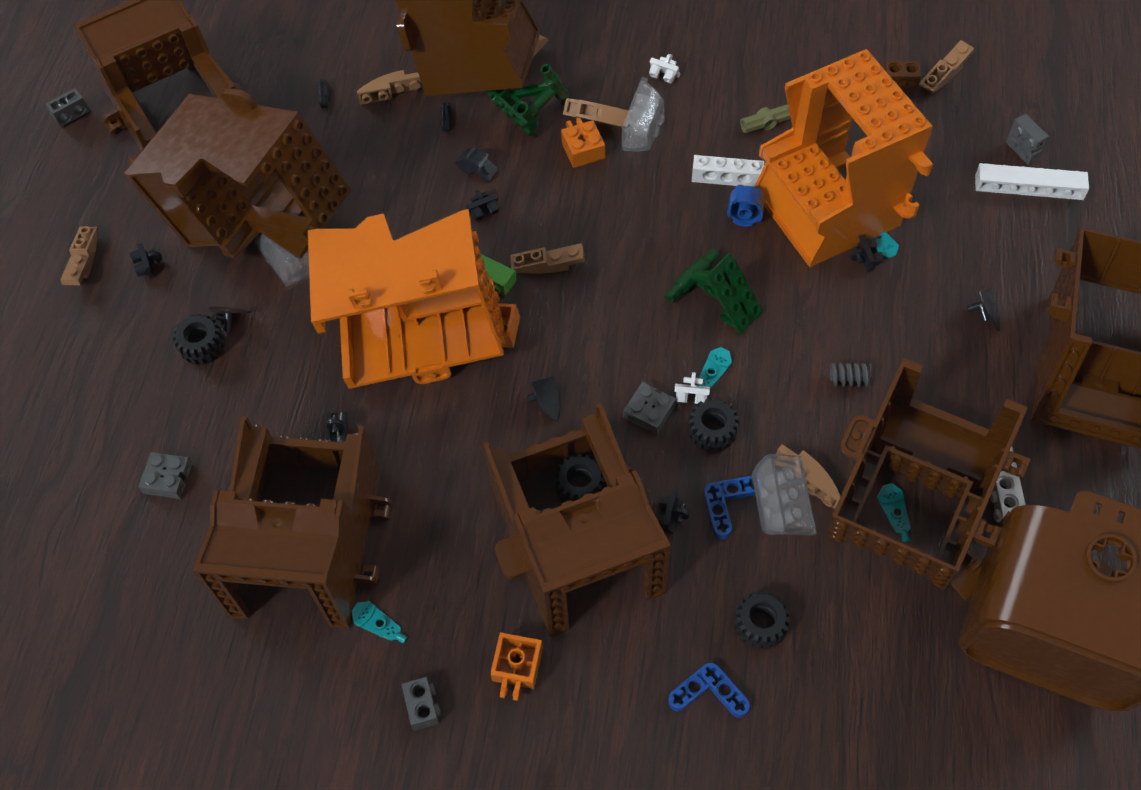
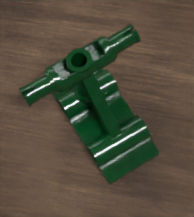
(525, 113)
(725, 284)

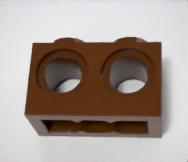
(904, 73)

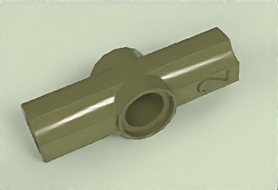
(765, 119)

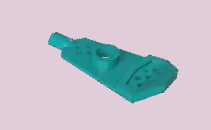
(886, 246)
(718, 366)
(895, 502)
(371, 619)

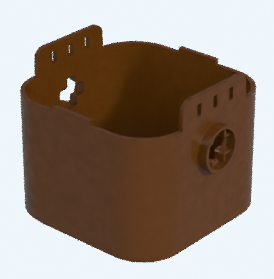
(1054, 610)

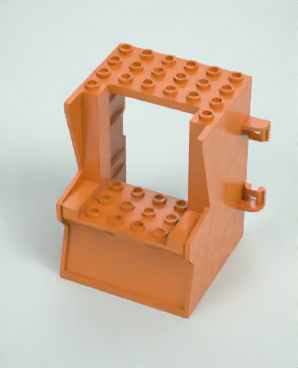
(801, 173)
(391, 302)

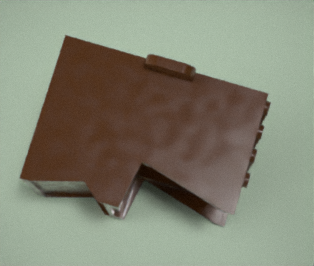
(468, 43)
(140, 46)
(217, 181)
(1080, 380)
(939, 453)
(581, 537)
(288, 541)

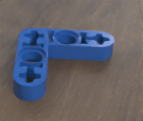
(723, 495)
(705, 684)

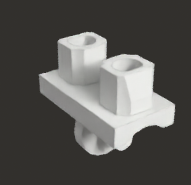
(666, 66)
(683, 389)

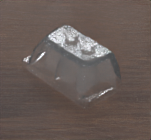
(643, 118)
(287, 267)
(783, 496)

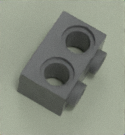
(67, 107)
(418, 704)

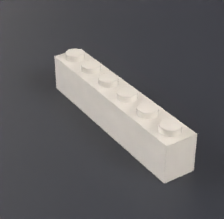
(1031, 181)

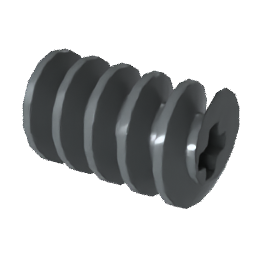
(850, 374)

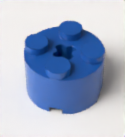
(746, 205)

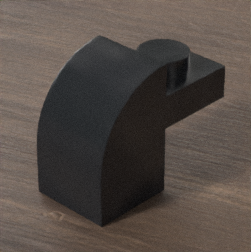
(476, 160)

